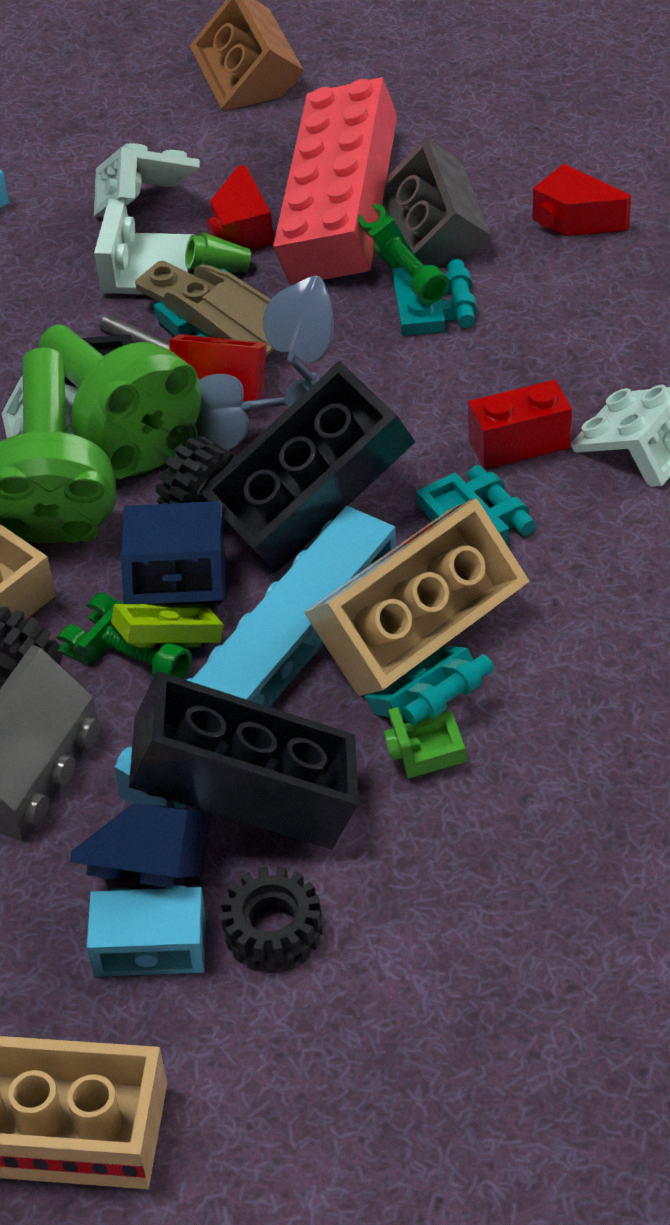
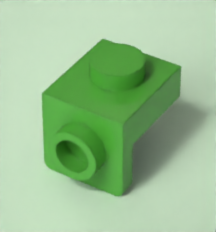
(427, 745)

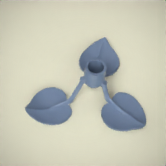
(293, 321)

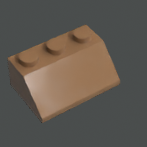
(245, 55)

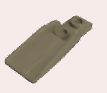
(208, 300)

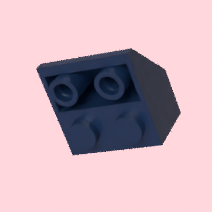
(173, 553)
(148, 839)

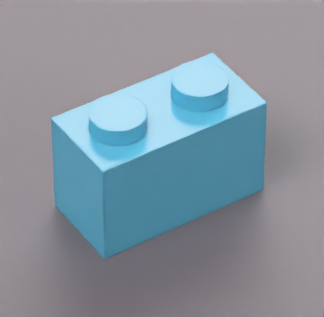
(147, 931)

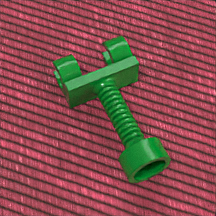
(427, 281)
(90, 646)

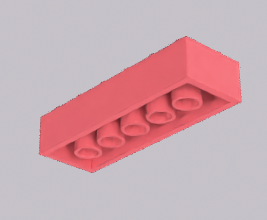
(333, 179)

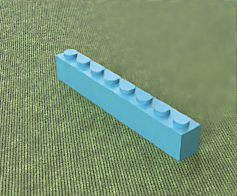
(277, 636)

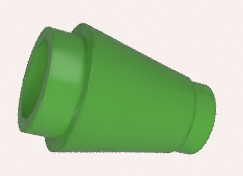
(216, 253)

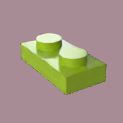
(167, 623)

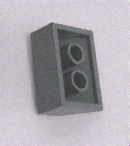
(435, 206)
(42, 734)

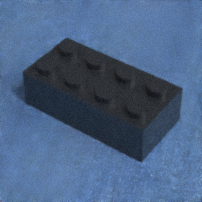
(308, 465)
(244, 761)

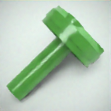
(131, 401)
(50, 479)

